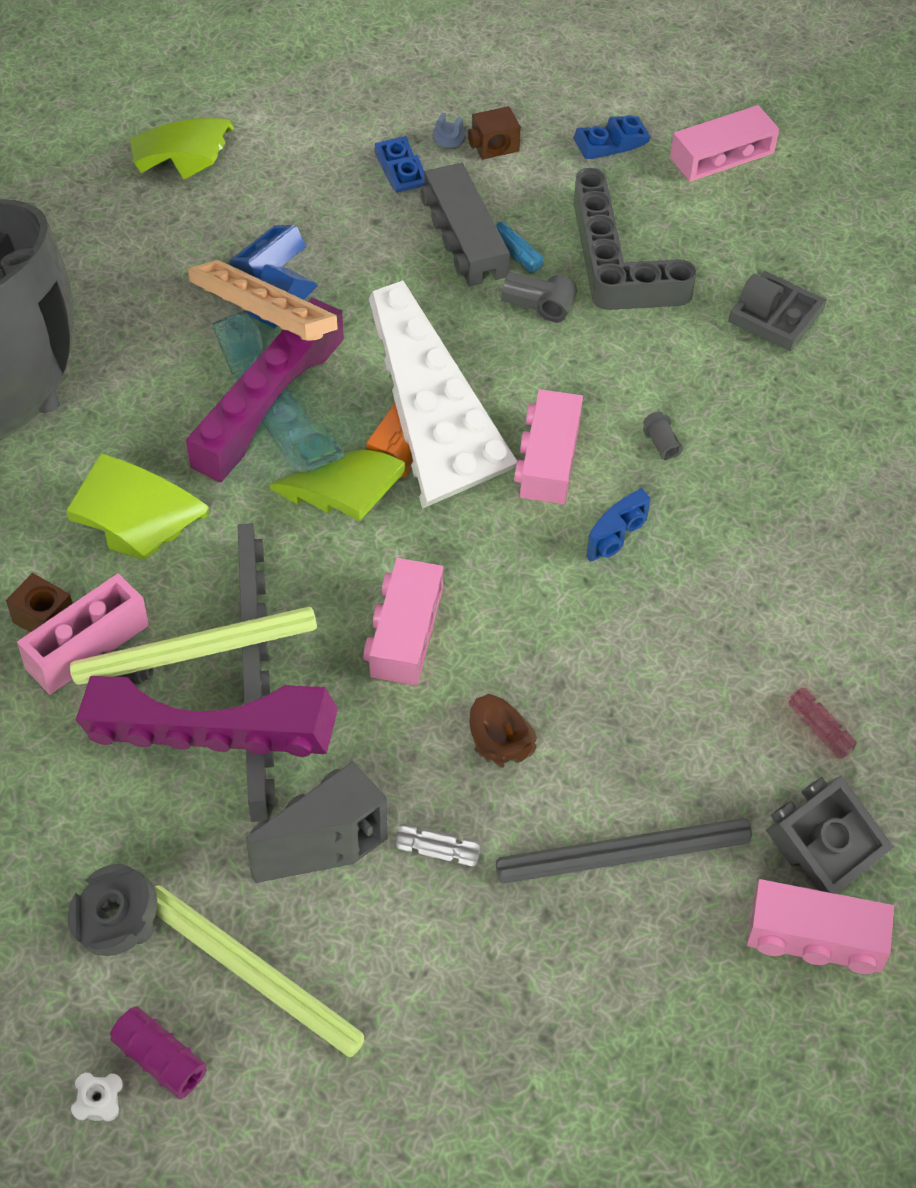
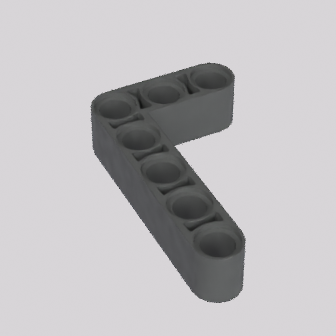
(611, 280)

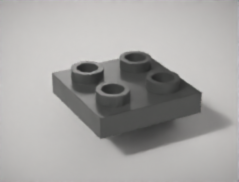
(776, 309)

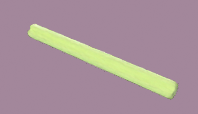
(194, 645)
(258, 973)

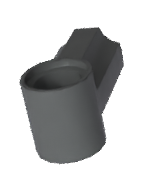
(549, 298)

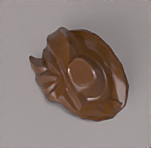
(500, 731)

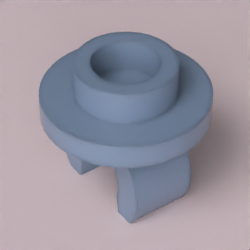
(449, 134)

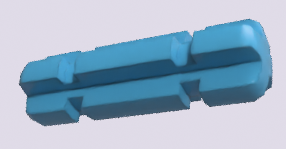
(520, 249)

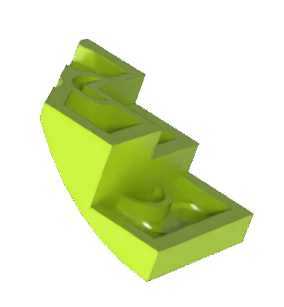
(189, 143)
(346, 484)
(133, 507)

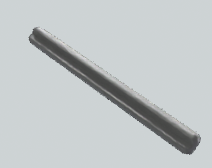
(623, 850)

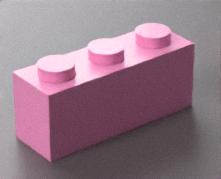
(724, 143)
(549, 446)
(404, 621)
(83, 630)
(820, 927)

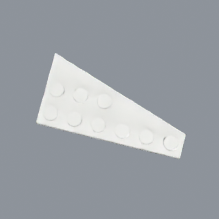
(438, 412)

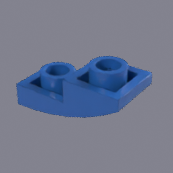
(618, 136)
(400, 164)
(609, 531)

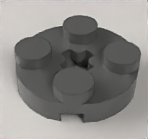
(128, 926)

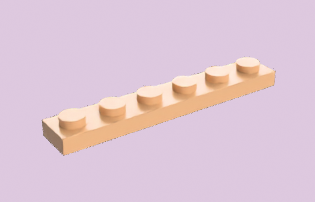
(263, 299)

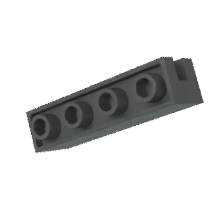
(464, 223)

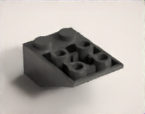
(320, 829)

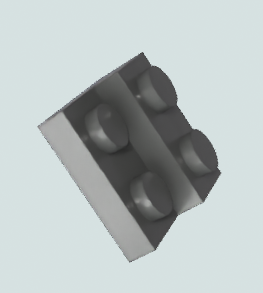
(829, 834)

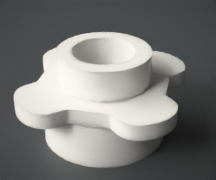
(103, 1109)

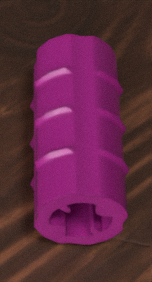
(158, 1052)

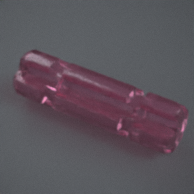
(822, 722)

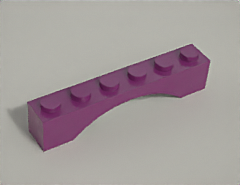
(230, 426)
(284, 721)

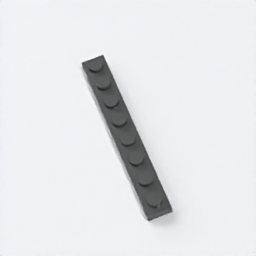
(256, 682)

